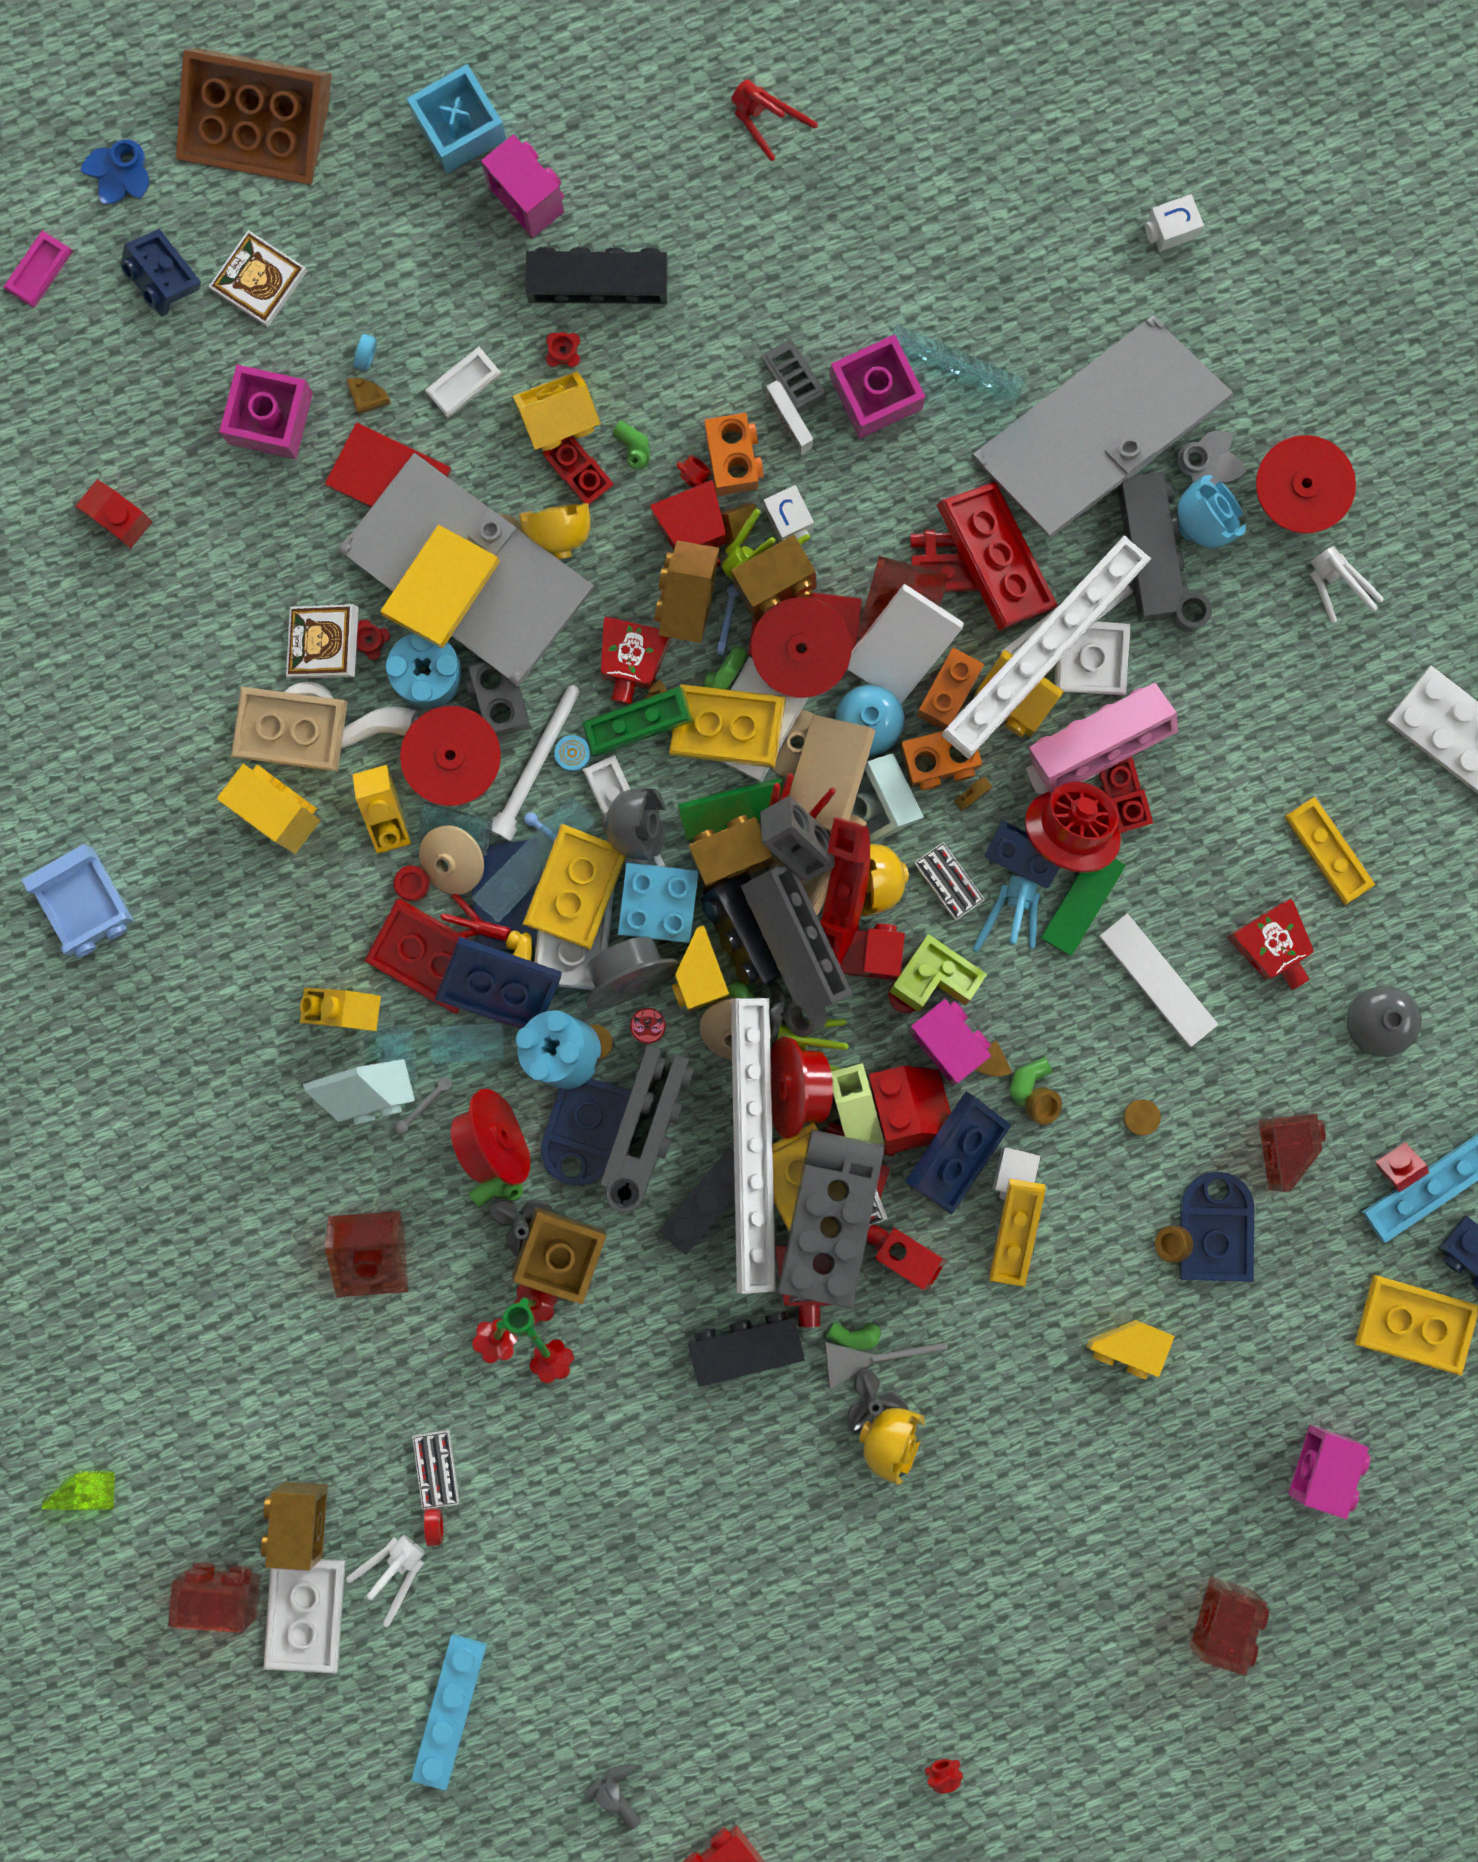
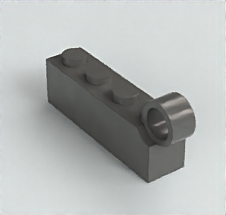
(1151, 528)
(797, 947)

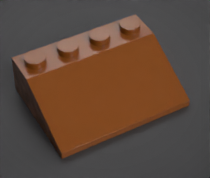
(251, 114)

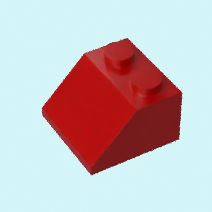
(909, 1106)

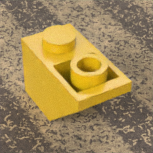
(381, 808)
(340, 1008)
(1136, 1345)

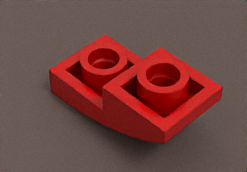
(578, 470)
(1124, 789)

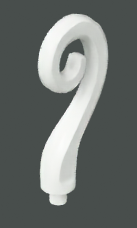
(384, 720)

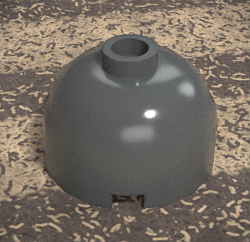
(635, 823)
(1384, 1021)

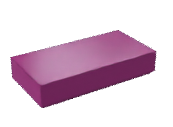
(38, 269)

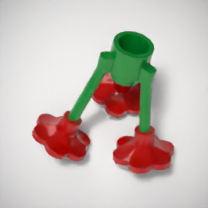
(497, 1338)

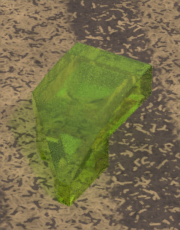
(83, 1492)

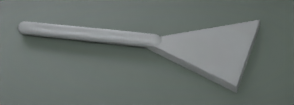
(846, 1362)

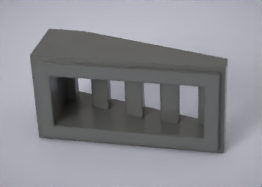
(806, 400)

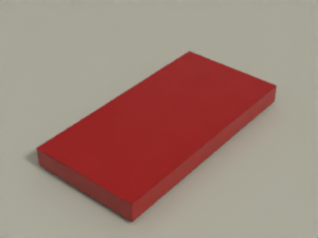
(997, 555)

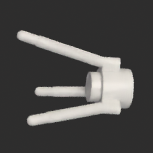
(1332, 566)
(403, 1557)

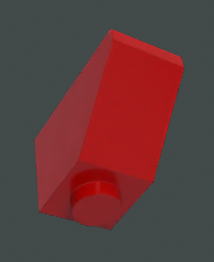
(114, 513)

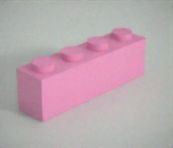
(1104, 738)

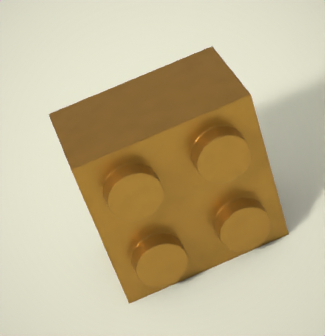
(774, 577)
(686, 591)
(730, 852)
(559, 1255)
(295, 1526)

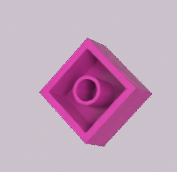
(524, 185)
(877, 386)
(266, 411)
(950, 1041)
(1329, 1472)

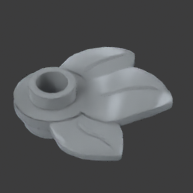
(1214, 459)

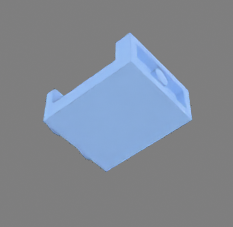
(79, 900)

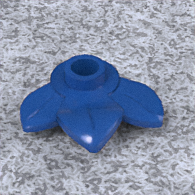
(117, 177)

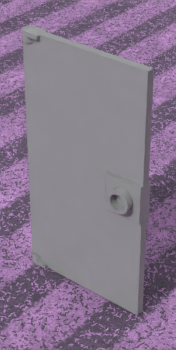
(1102, 426)
(523, 600)

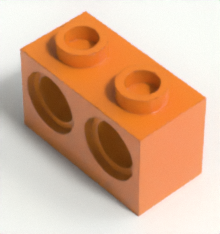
(727, 455)
(950, 689)
(937, 749)

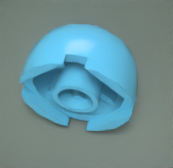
(1209, 514)
(876, 709)

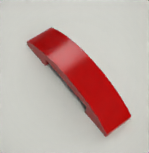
(847, 884)

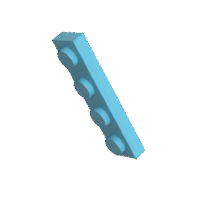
(1445, 1180)
(449, 1712)

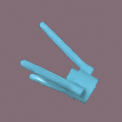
(1021, 896)

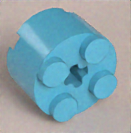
(416, 687)
(558, 1049)

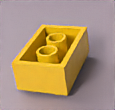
(270, 807)

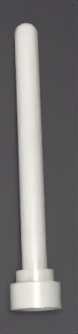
(505, 822)

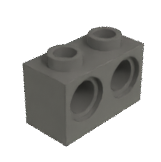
(504, 696)
(796, 839)

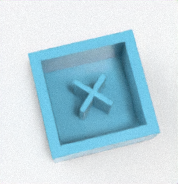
(457, 118)
(658, 902)

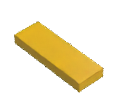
(1329, 850)
(1017, 1232)

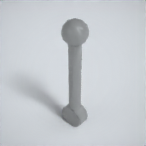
(401, 1126)

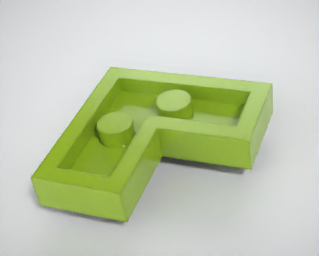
(940, 967)

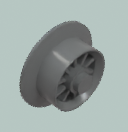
(627, 972)

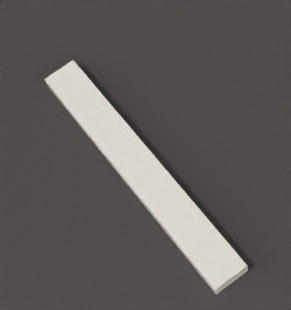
(1045, 647)
(753, 1145)

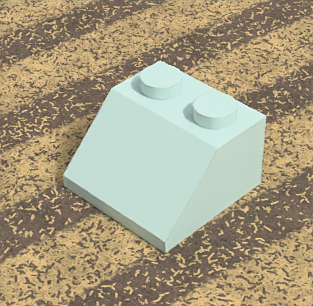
(885, 799)
(364, 1091)

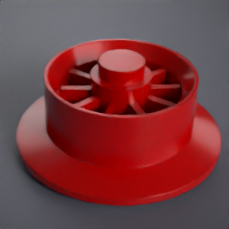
(1305, 484)
(801, 647)
(450, 755)
(1074, 827)
(798, 1087)
(490, 1140)

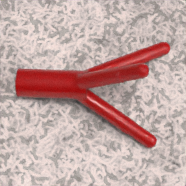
(477, 925)

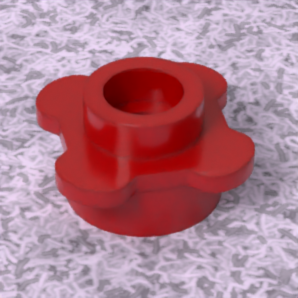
(558, 340)
(694, 471)
(379, 636)
(944, 1776)

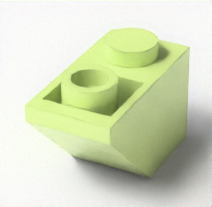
(856, 1104)

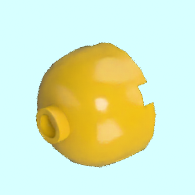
(558, 528)
(885, 880)
(891, 1443)

